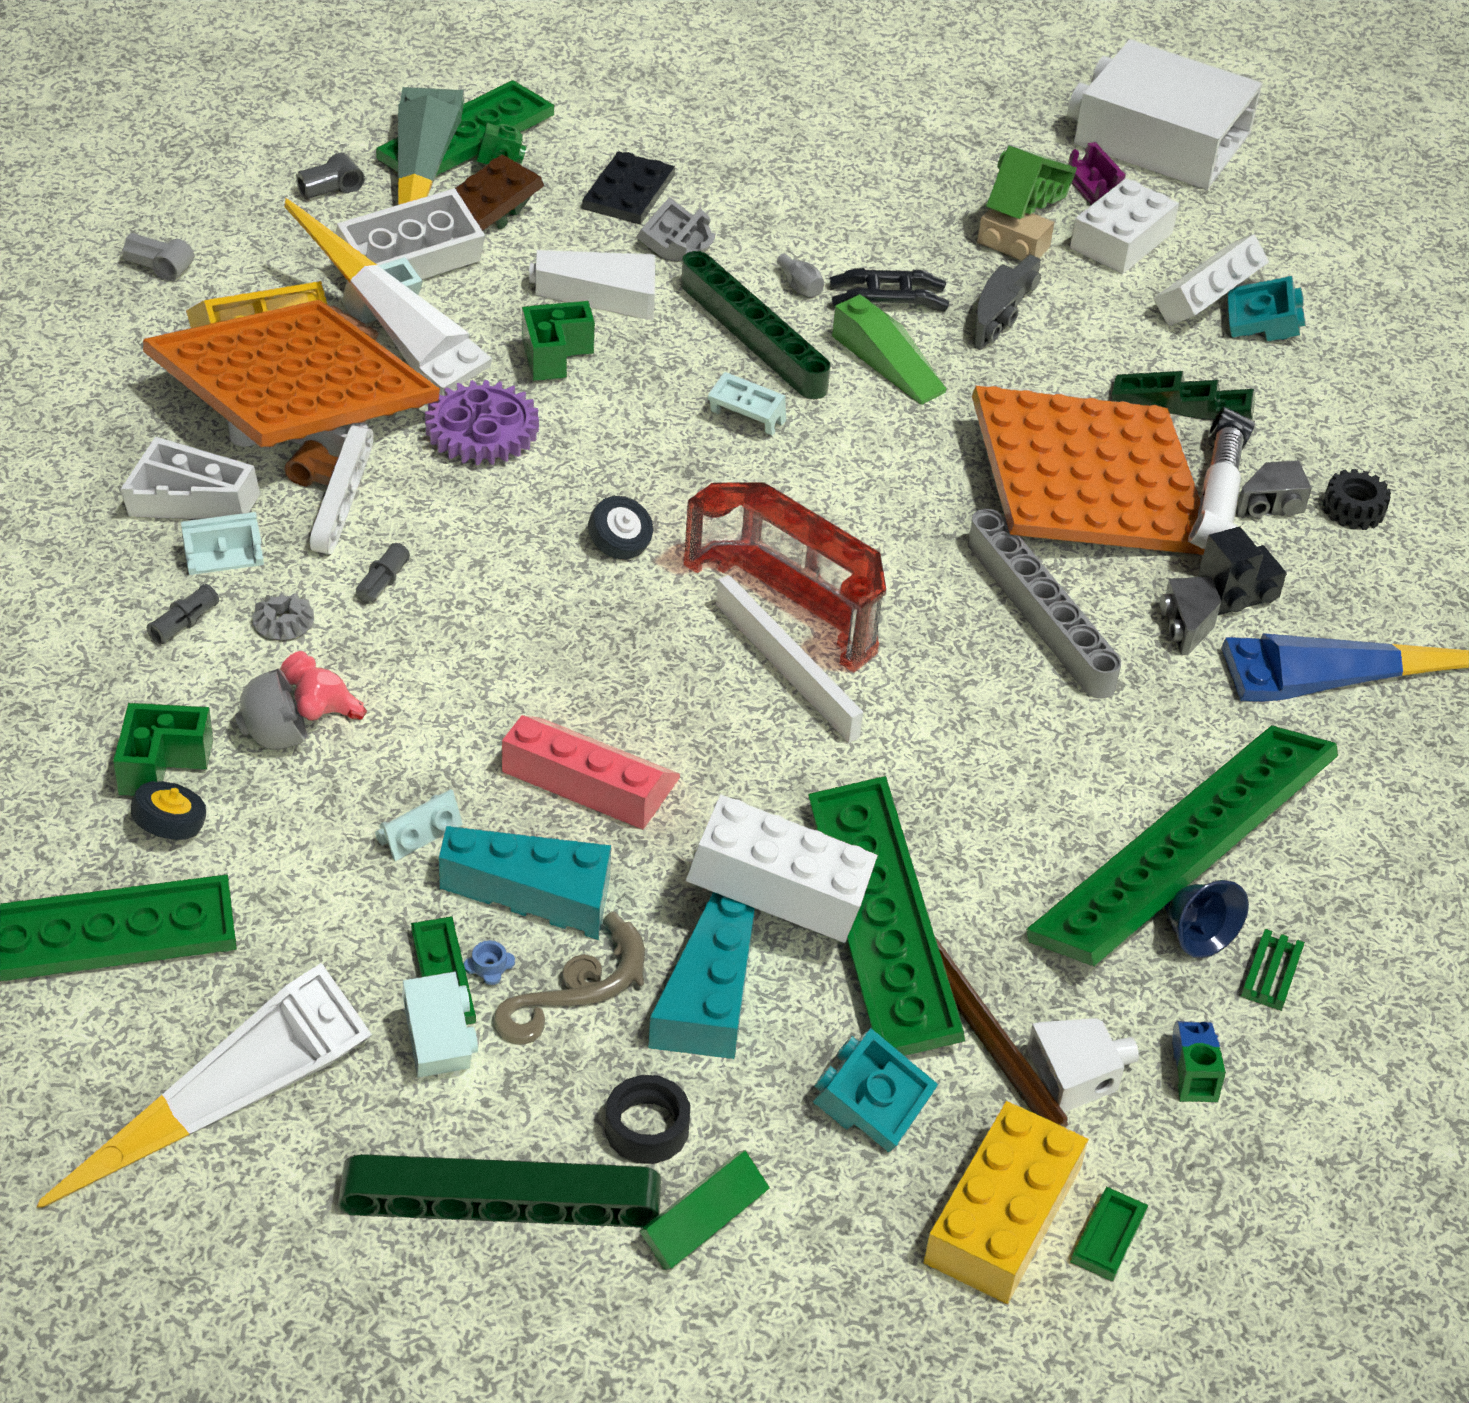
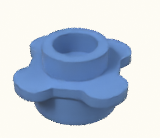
(489, 952)

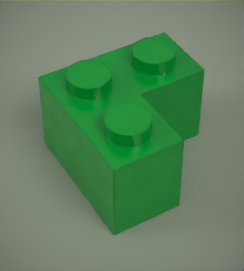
(554, 333)
(158, 739)

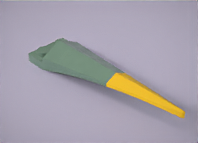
(424, 133)

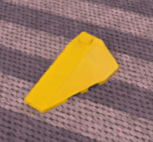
(251, 303)

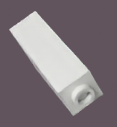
(607, 280)

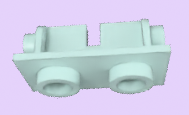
(420, 825)

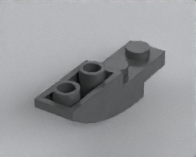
(1001, 297)

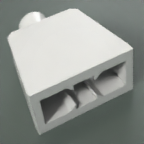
(1079, 1059)

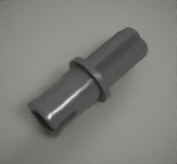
(382, 572)

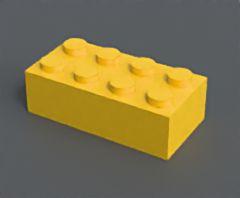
(1005, 1202)

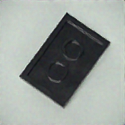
(628, 187)

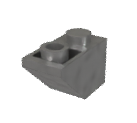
(1275, 490)
(1191, 610)

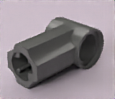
(338, 173)

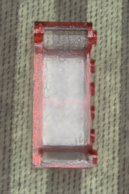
(793, 554)

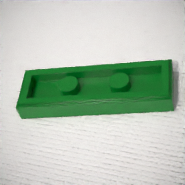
(440, 953)
(704, 1209)

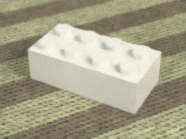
(430, 232)
(782, 868)

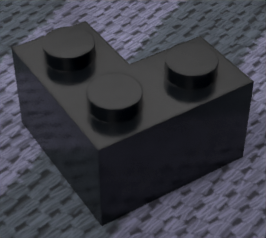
(1241, 570)

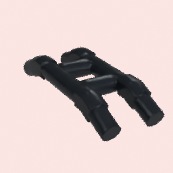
(903, 278)

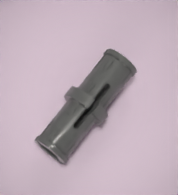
(182, 614)

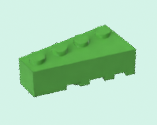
(1028, 182)

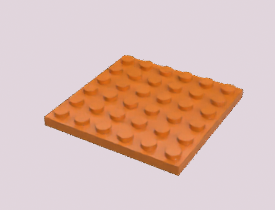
(290, 372)
(1088, 469)

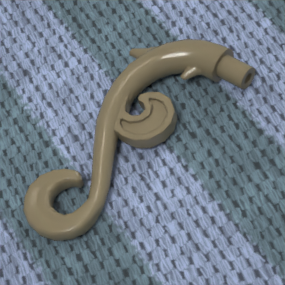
(578, 991)

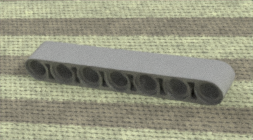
(1044, 604)

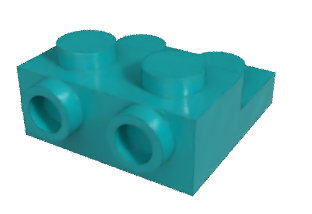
(1267, 307)
(874, 1089)

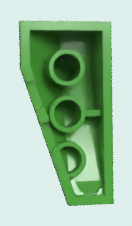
(886, 348)

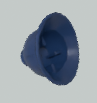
(1208, 916)

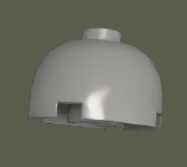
(270, 712)

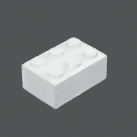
(1124, 225)

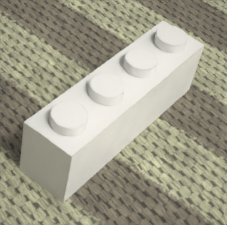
(1211, 280)

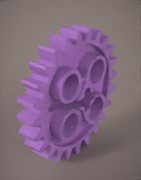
(482, 422)

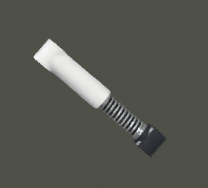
(1222, 478)

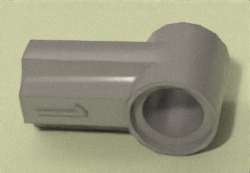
(165, 258)

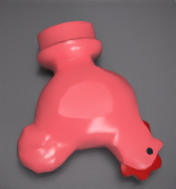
(319, 689)

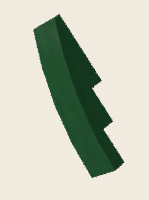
(1182, 397)

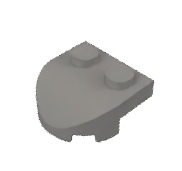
(676, 231)

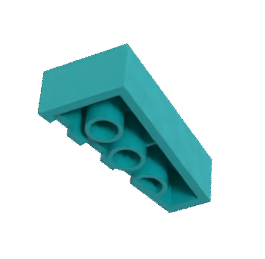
(529, 874)
(706, 990)

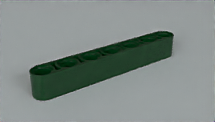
(755, 325)
(499, 1190)

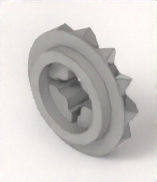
(288, 625)

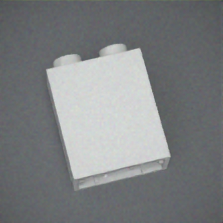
(1165, 112)

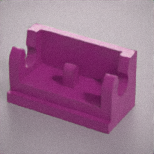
(1095, 172)

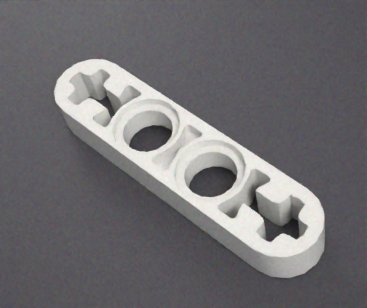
(341, 490)

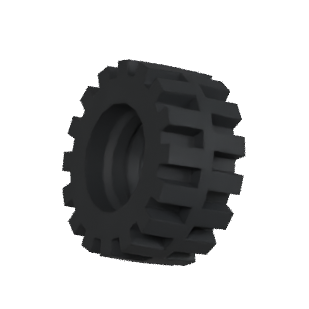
(1361, 486)

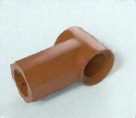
(311, 464)

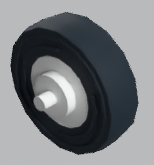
(620, 527)

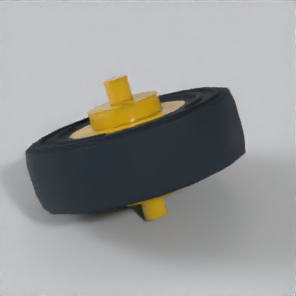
(168, 810)

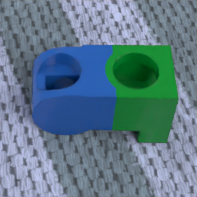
(1198, 1061)

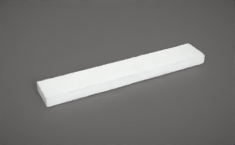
(789, 659)

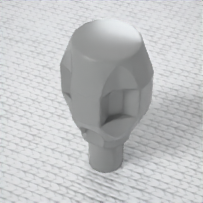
(802, 276)

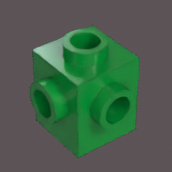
(501, 141)

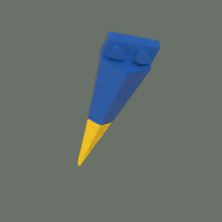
(1294, 666)

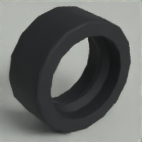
(647, 1147)

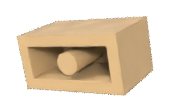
(1014, 235)

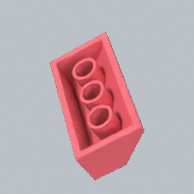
(586, 770)

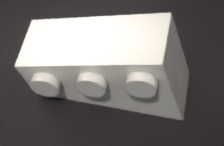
(188, 484)

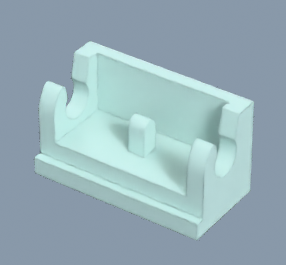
(748, 400)
(222, 543)

